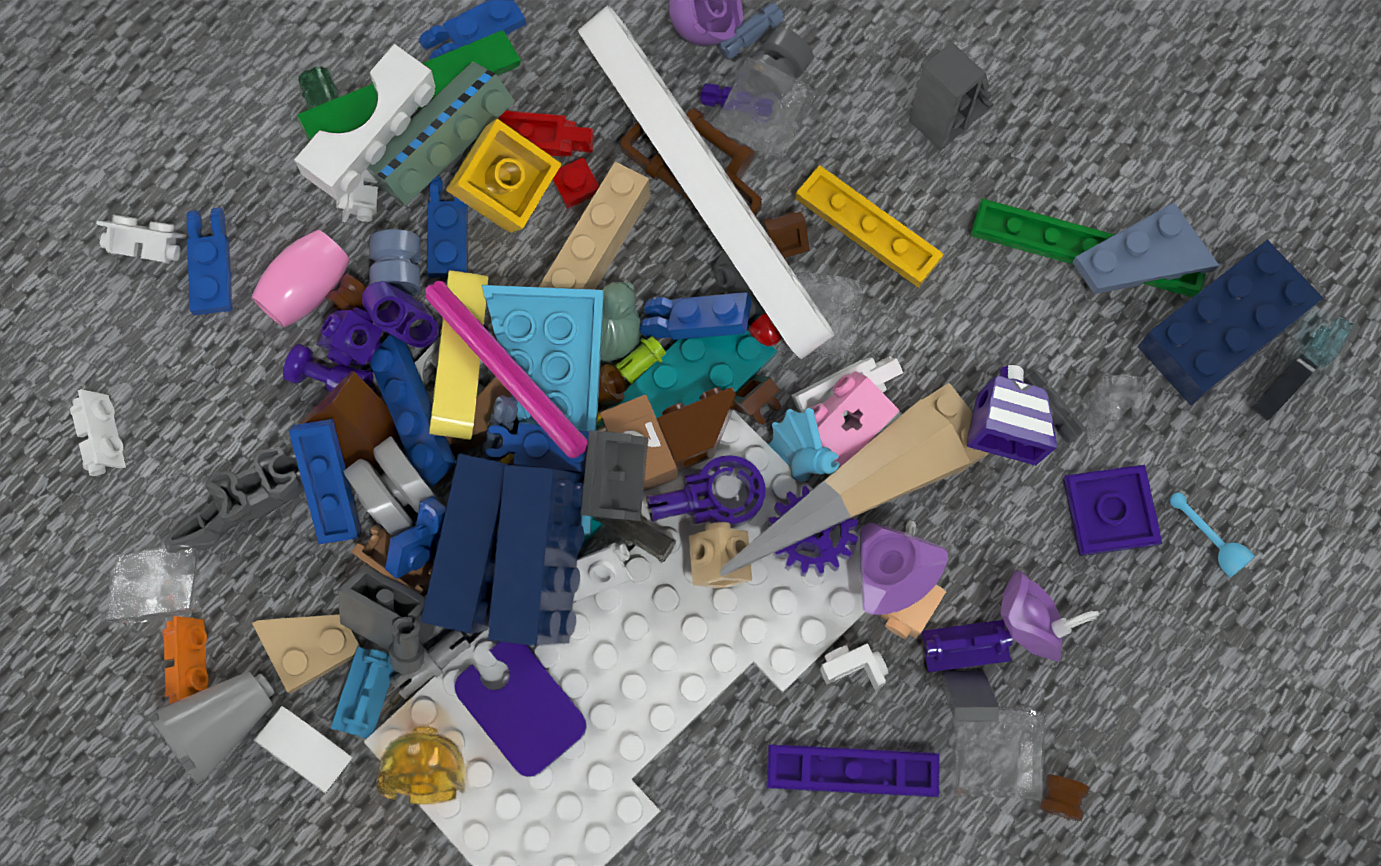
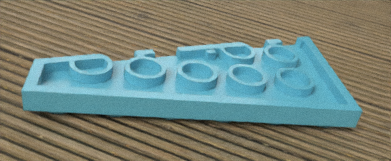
(558, 345)

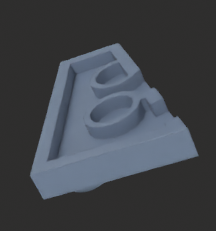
(1147, 251)

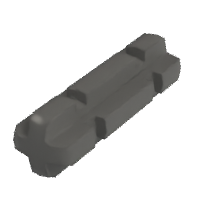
(1069, 427)

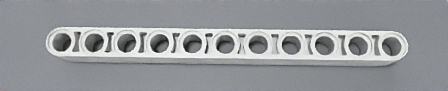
(706, 184)

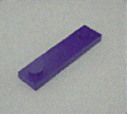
(853, 771)

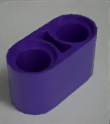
(400, 314)

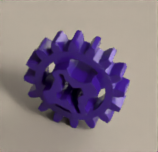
(821, 547)

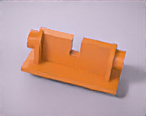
(185, 644)

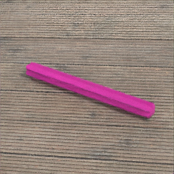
(506, 370)

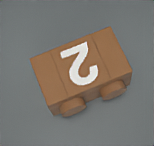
(639, 420)

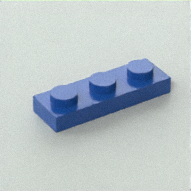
(324, 481)

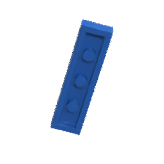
(411, 410)

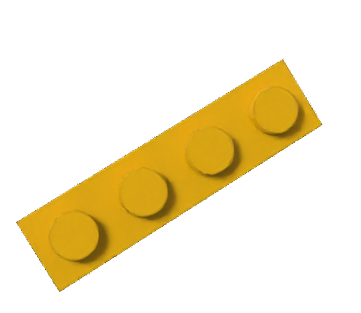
(869, 226)

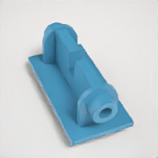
(363, 693)

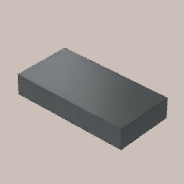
(970, 696)

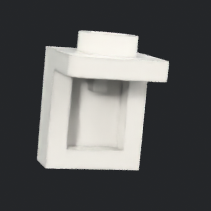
(844, 662)

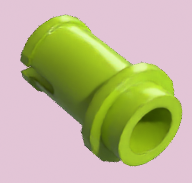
(641, 359)

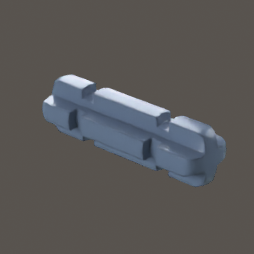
(751, 30)
(504, 414)

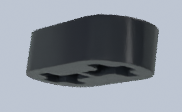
(1284, 387)

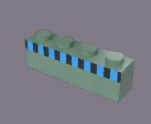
(441, 132)

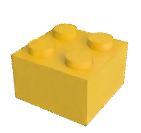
(503, 176)

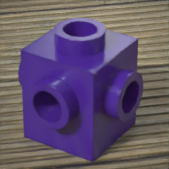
(337, 337)

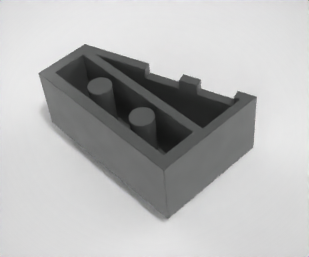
(949, 95)

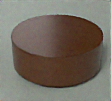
(611, 386)

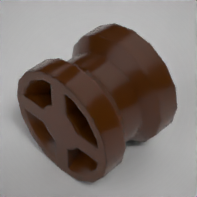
(347, 295)
(1064, 797)

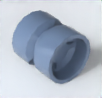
(395, 259)

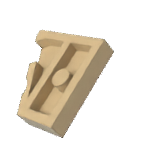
(306, 647)

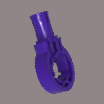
(709, 509)

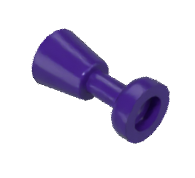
(301, 364)

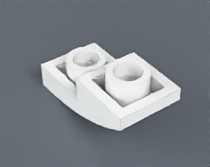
(303, 749)

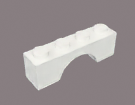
(338, 160)

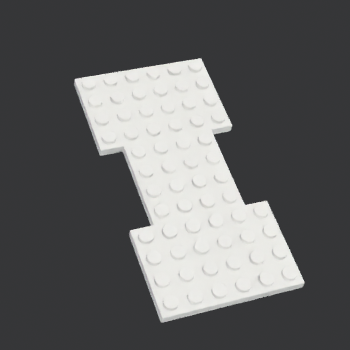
(639, 674)

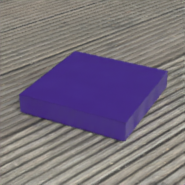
(1112, 510)

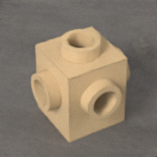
(713, 550)

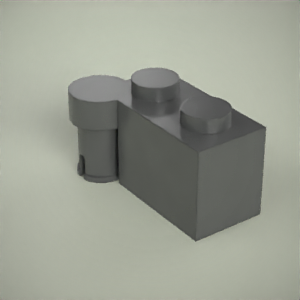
(387, 616)

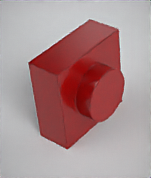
(575, 183)

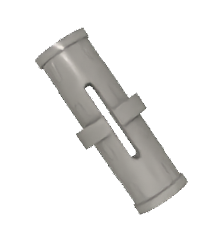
(434, 661)

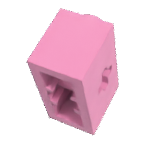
(867, 410)

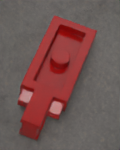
(550, 132)

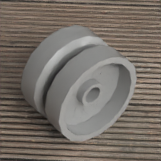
(389, 493)

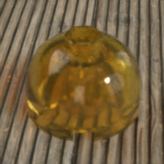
(422, 766)

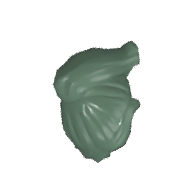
(620, 322)

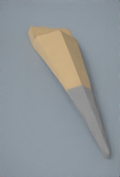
(906, 456)

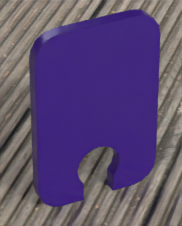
(526, 718)

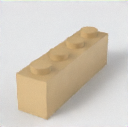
(600, 231)

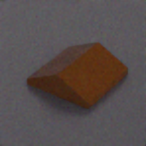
(358, 417)

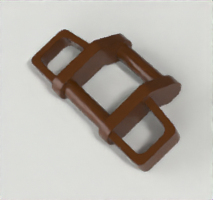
(658, 168)

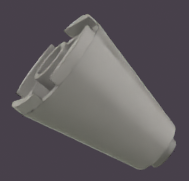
(212, 722)

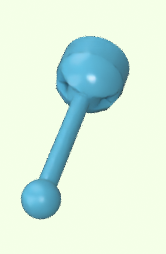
(1231, 556)

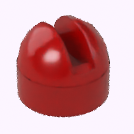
(765, 331)

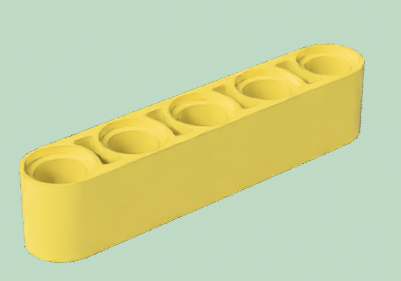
(457, 364)

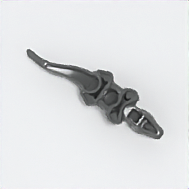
(240, 499)

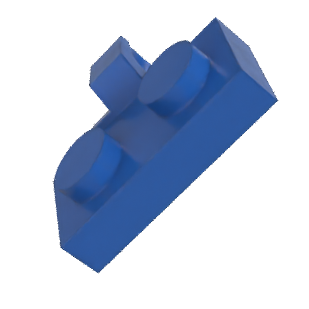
(418, 544)

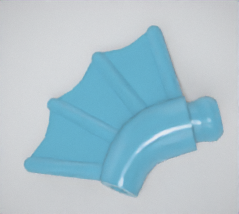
(801, 447)

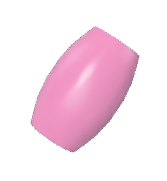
(300, 278)

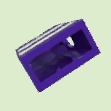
(1012, 419)

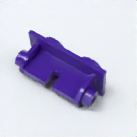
(966, 646)

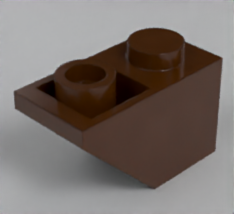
(697, 429)

